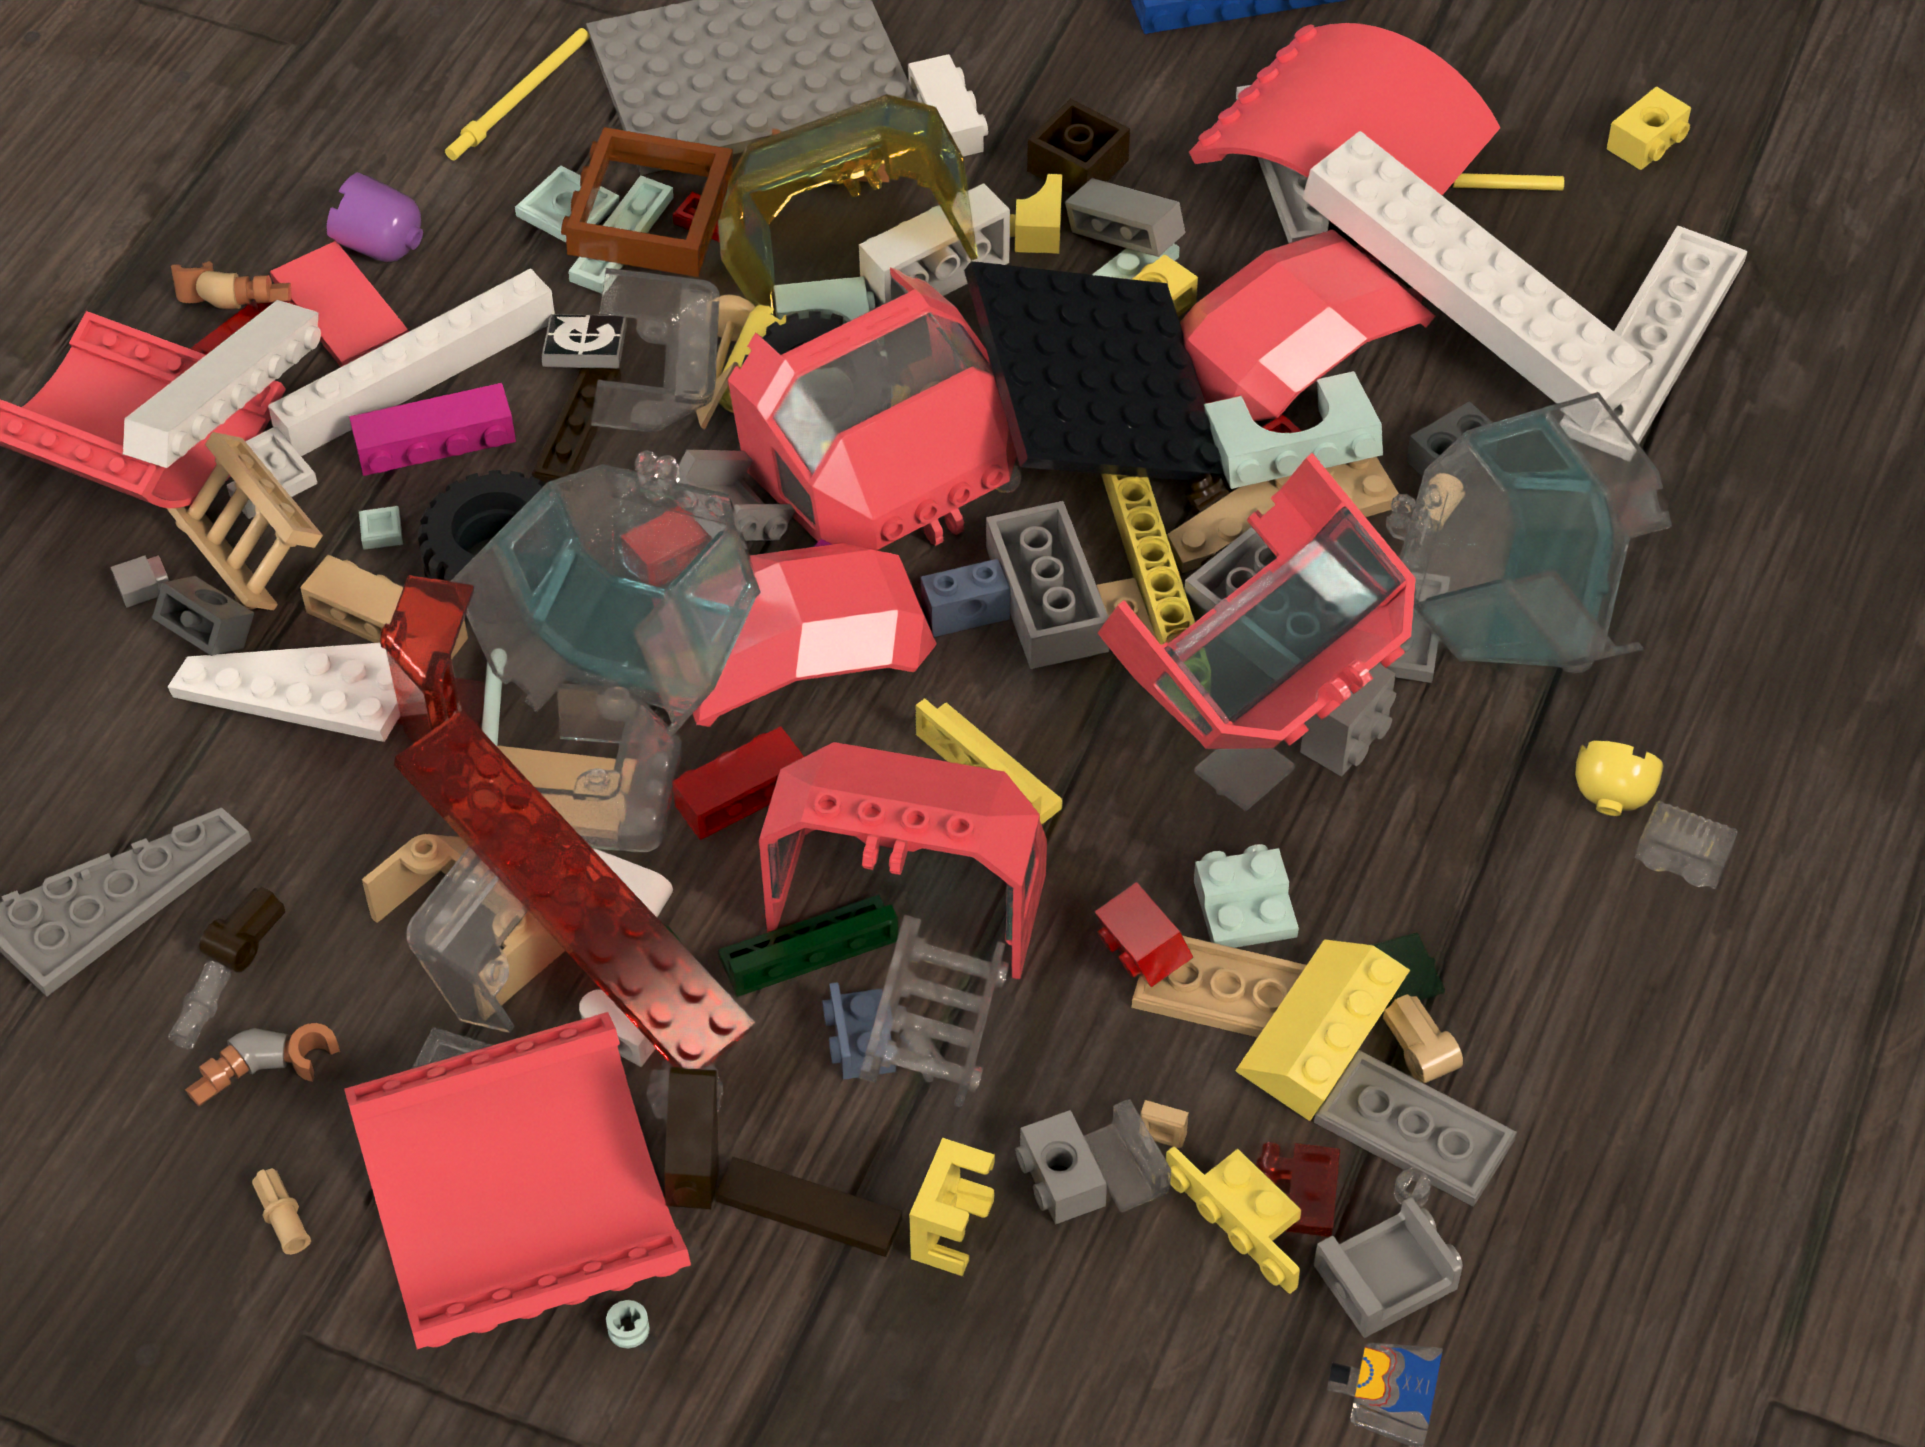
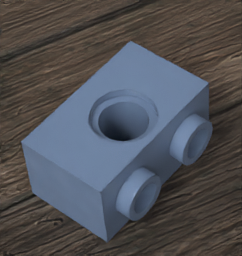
(965, 597)

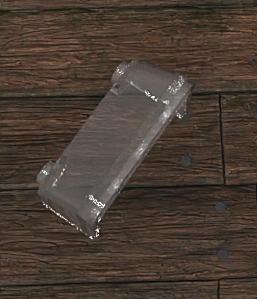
(669, 313)
(623, 805)
(460, 940)

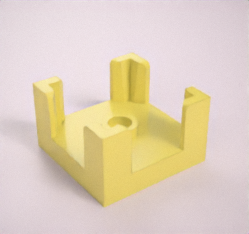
(945, 1205)

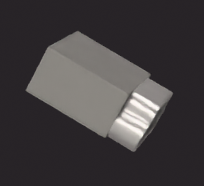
(139, 579)

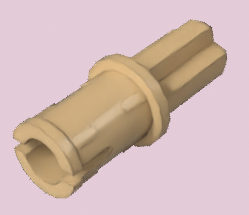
(281, 1211)

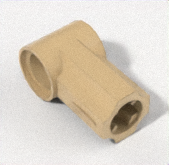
(1425, 1047)

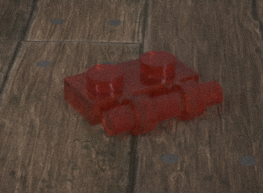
(1312, 1183)

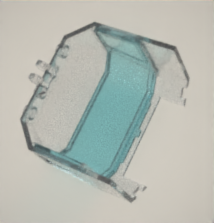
(1529, 535)
(615, 587)

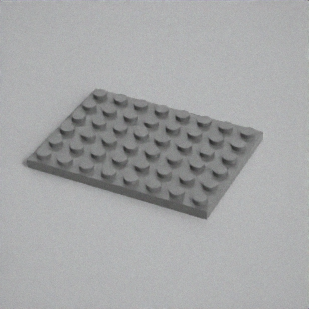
(743, 67)

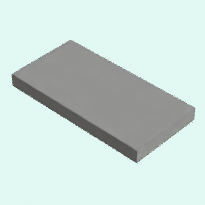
(1415, 1127)

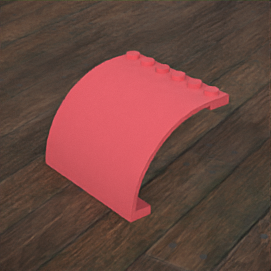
(1350, 82)
(83, 408)
(513, 1180)

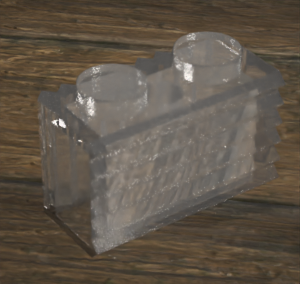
(1686, 845)

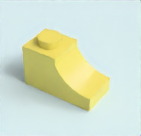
(1039, 219)

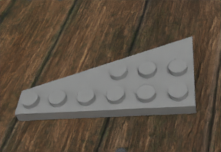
(95, 905)

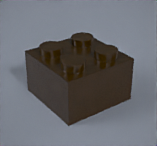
(1078, 146)

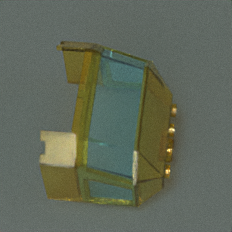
(838, 150)

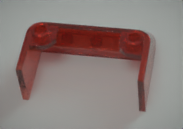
(420, 653)

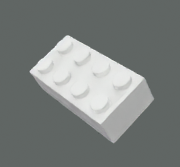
(931, 250)

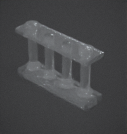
(893, 1016)

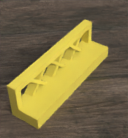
(965, 744)

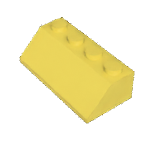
(1322, 1023)

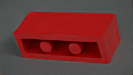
(733, 783)

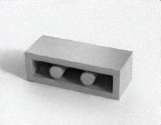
(1125, 217)

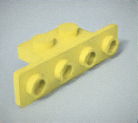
(1245, 1207)

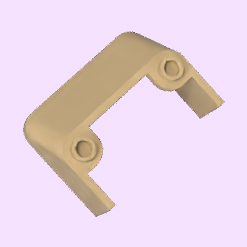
(527, 947)

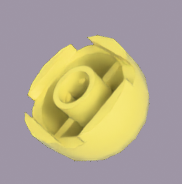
(1615, 777)

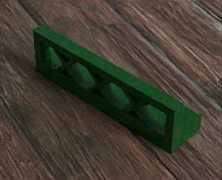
(809, 945)

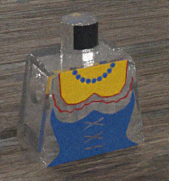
(1391, 1390)

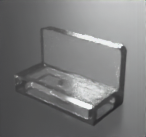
(1129, 1159)

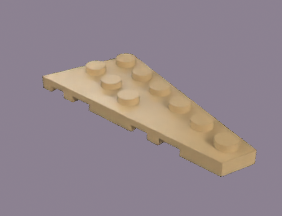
(1226, 519)

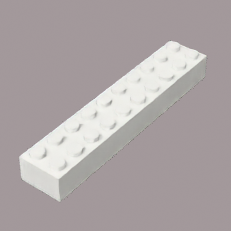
(1472, 275)

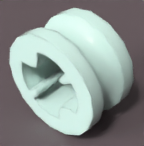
(623, 1310)

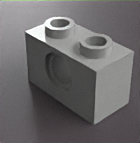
(1061, 1143)

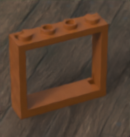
(642, 248)

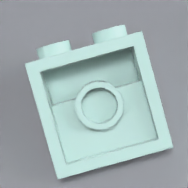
(1245, 897)

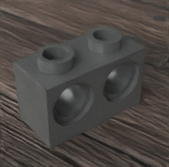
(1435, 438)

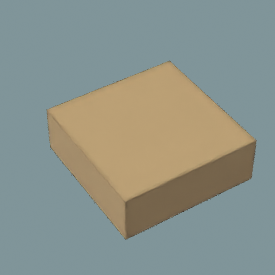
(1165, 1123)

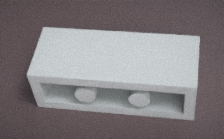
(943, 86)

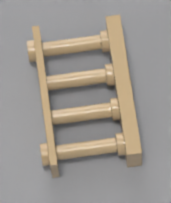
(272, 506)

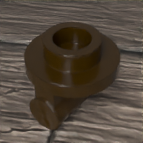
(1205, 492)

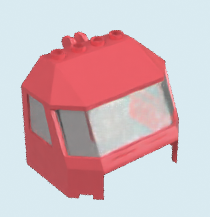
(876, 422)

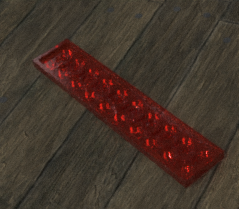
(574, 894)

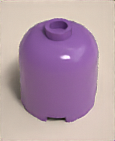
(375, 219)

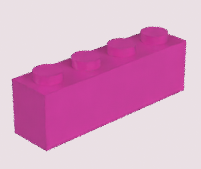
(432, 429)

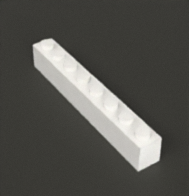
(414, 361)
(220, 384)

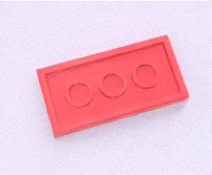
(350, 309)

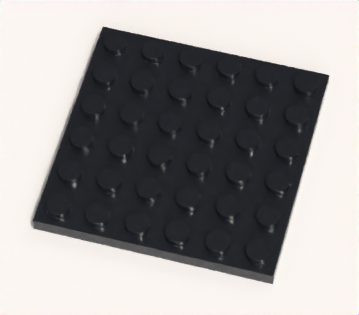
(1093, 373)

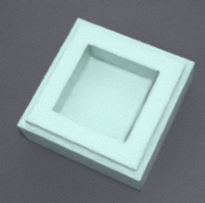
(380, 527)

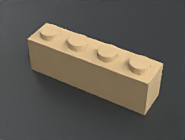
(355, 599)

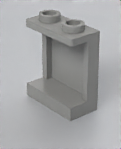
(725, 473)
(1389, 1268)

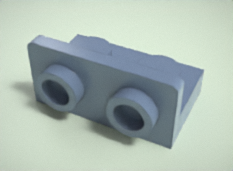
(853, 1022)

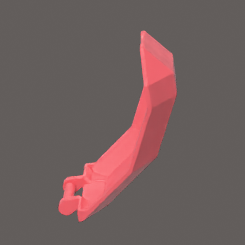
(1293, 321)
(819, 618)

